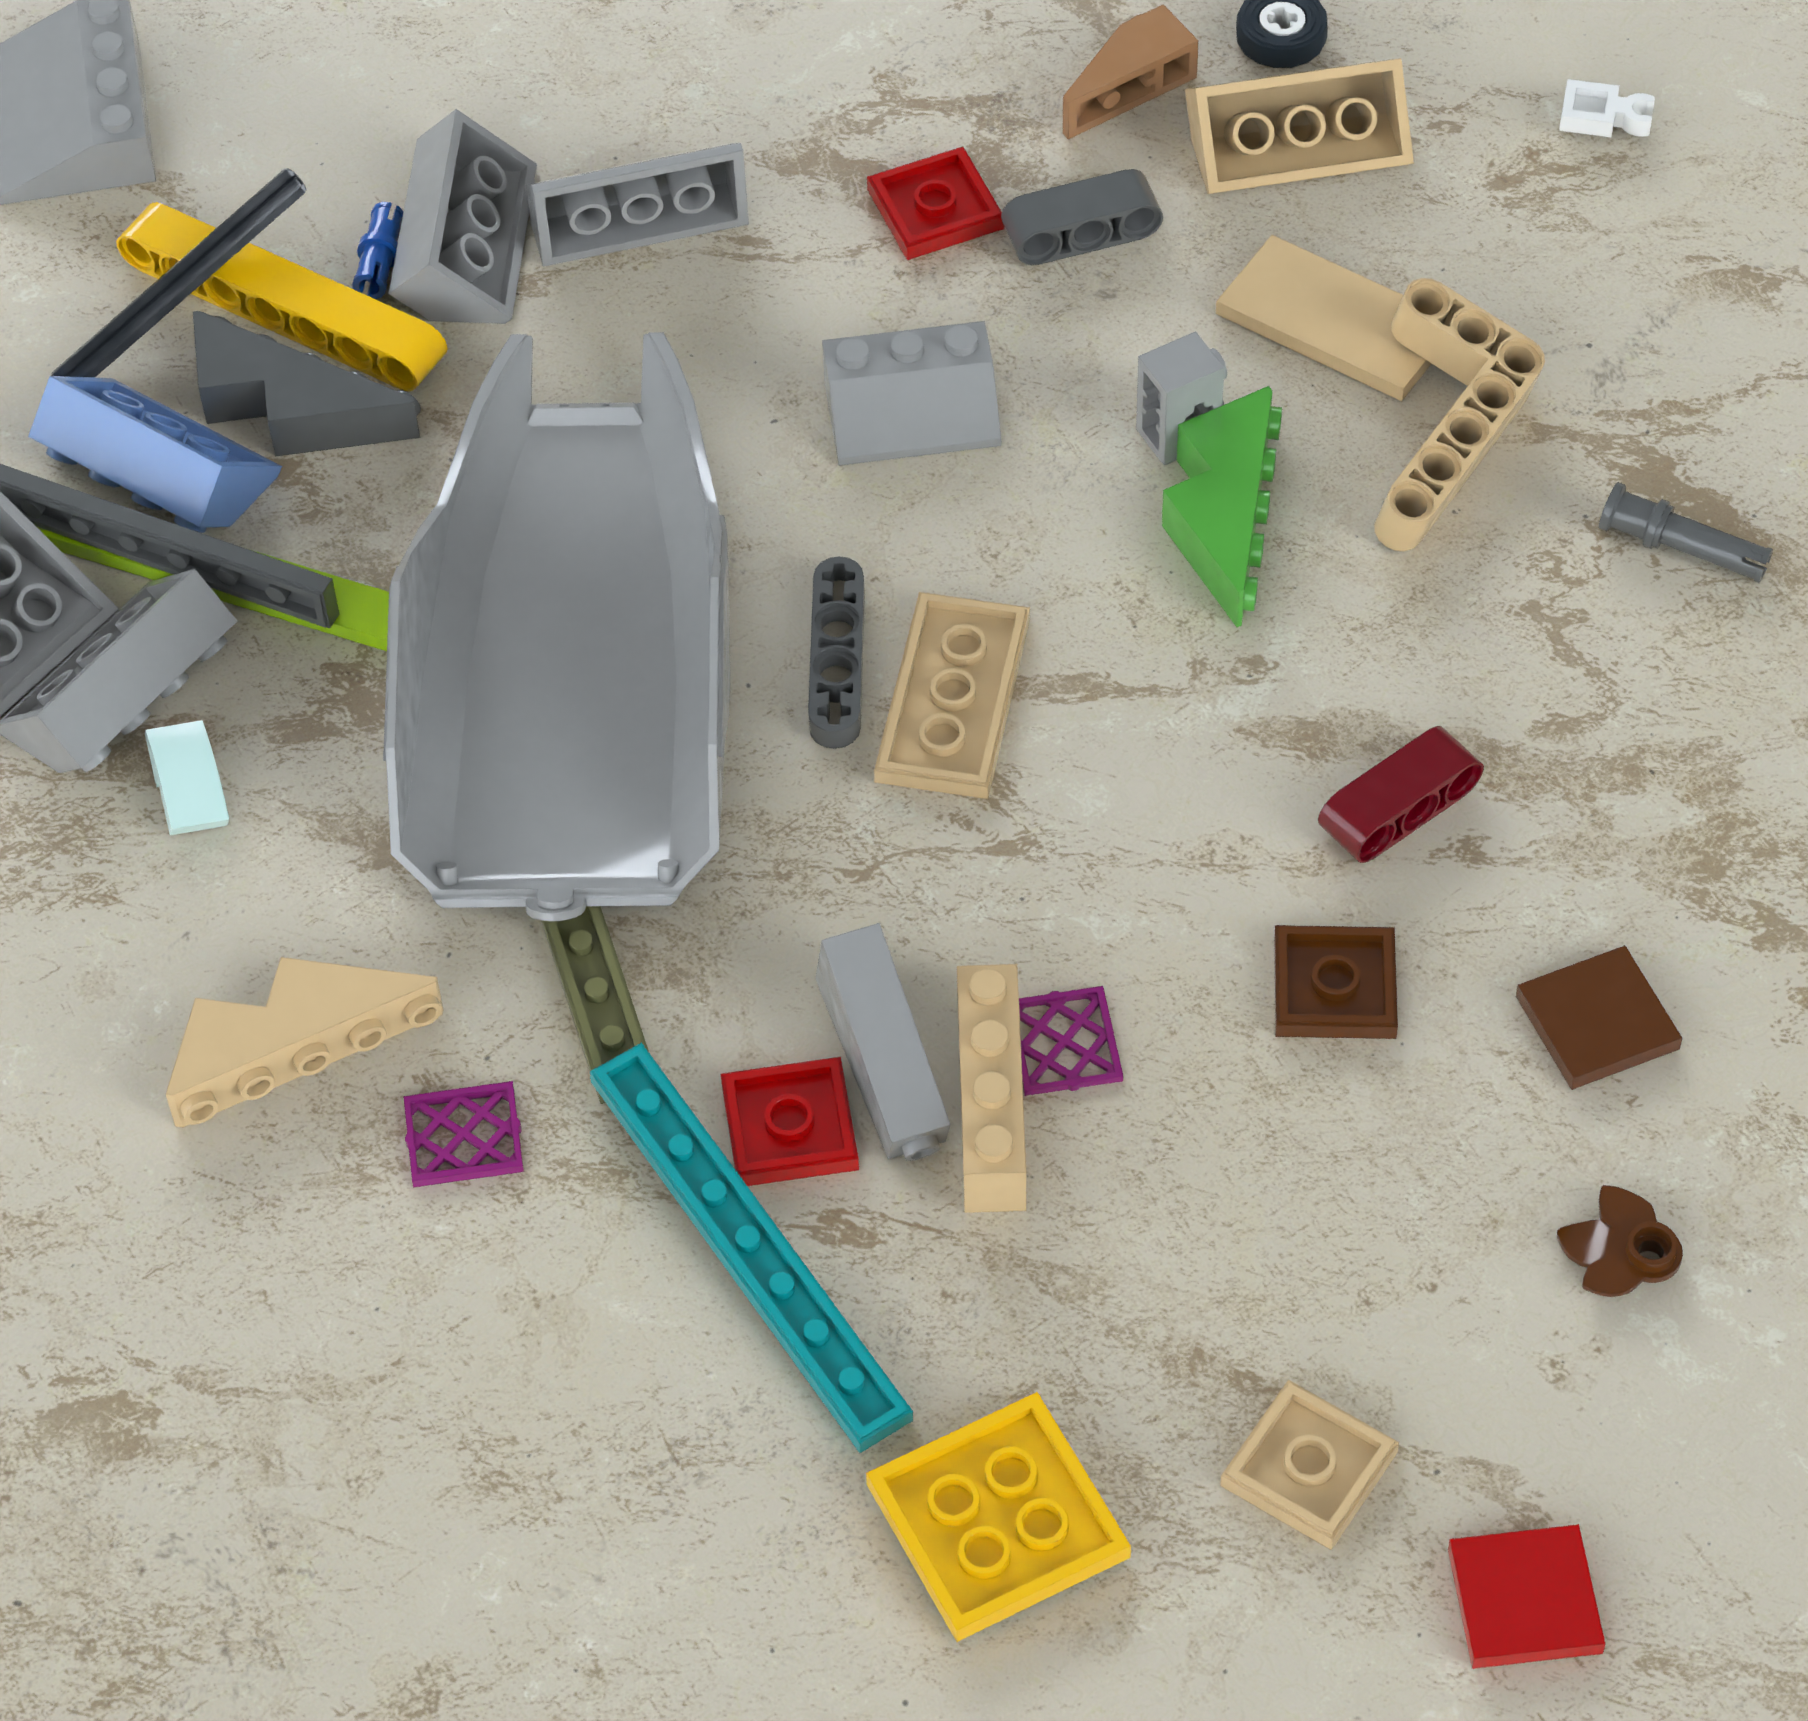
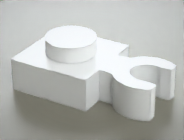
(1597, 108)

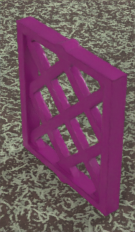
(1072, 1081)
(472, 1169)

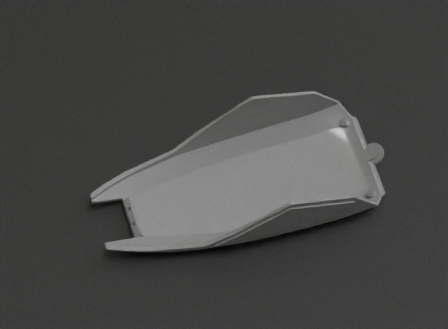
(562, 653)

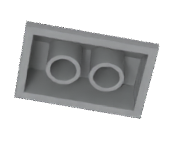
(911, 393)

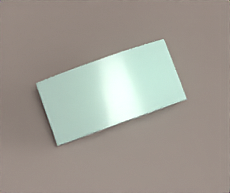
(187, 777)

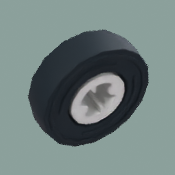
(1268, 44)

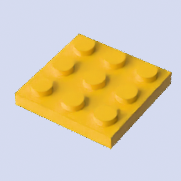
(997, 1516)

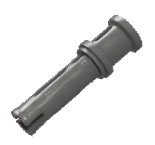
(1659, 525)

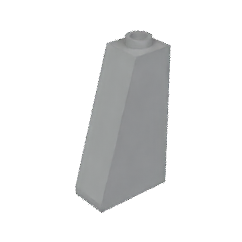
(882, 1042)

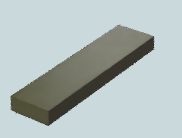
(594, 986)

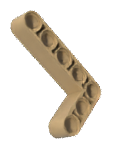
(1499, 376)

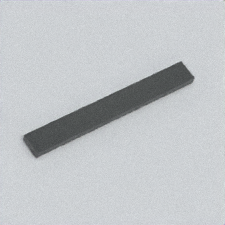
(172, 547)

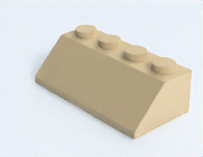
(1300, 125)

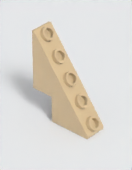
(309, 1022)

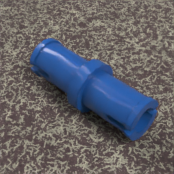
(378, 250)

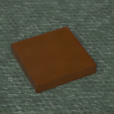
(1335, 982)
(1598, 1017)

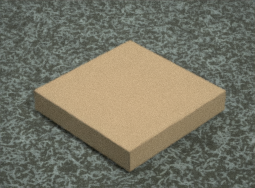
(1309, 1464)

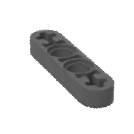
(836, 651)

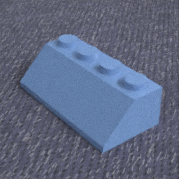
(150, 451)

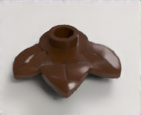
(1614, 1243)

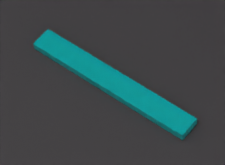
(752, 1248)

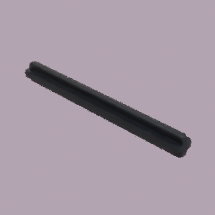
(184, 277)

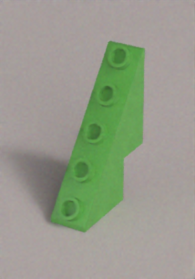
(1218, 507)

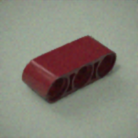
(1400, 794)

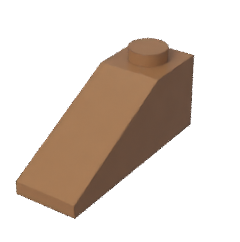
(1133, 67)

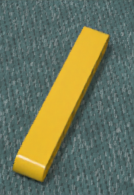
(292, 300)

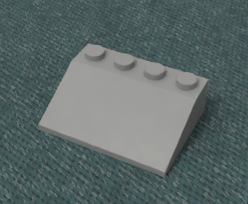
(73, 104)
(43, 606)

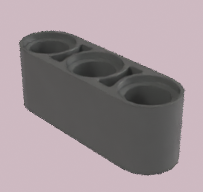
(1082, 217)

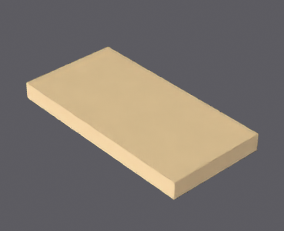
(1323, 315)
(952, 695)

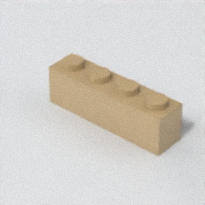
(991, 1088)

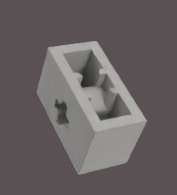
(1174, 387)

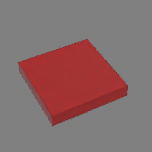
(935, 203)
(789, 1121)
(1526, 1596)

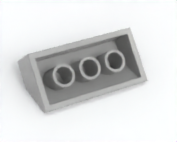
(639, 204)
(462, 225)
(119, 673)

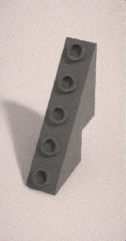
(304, 398)

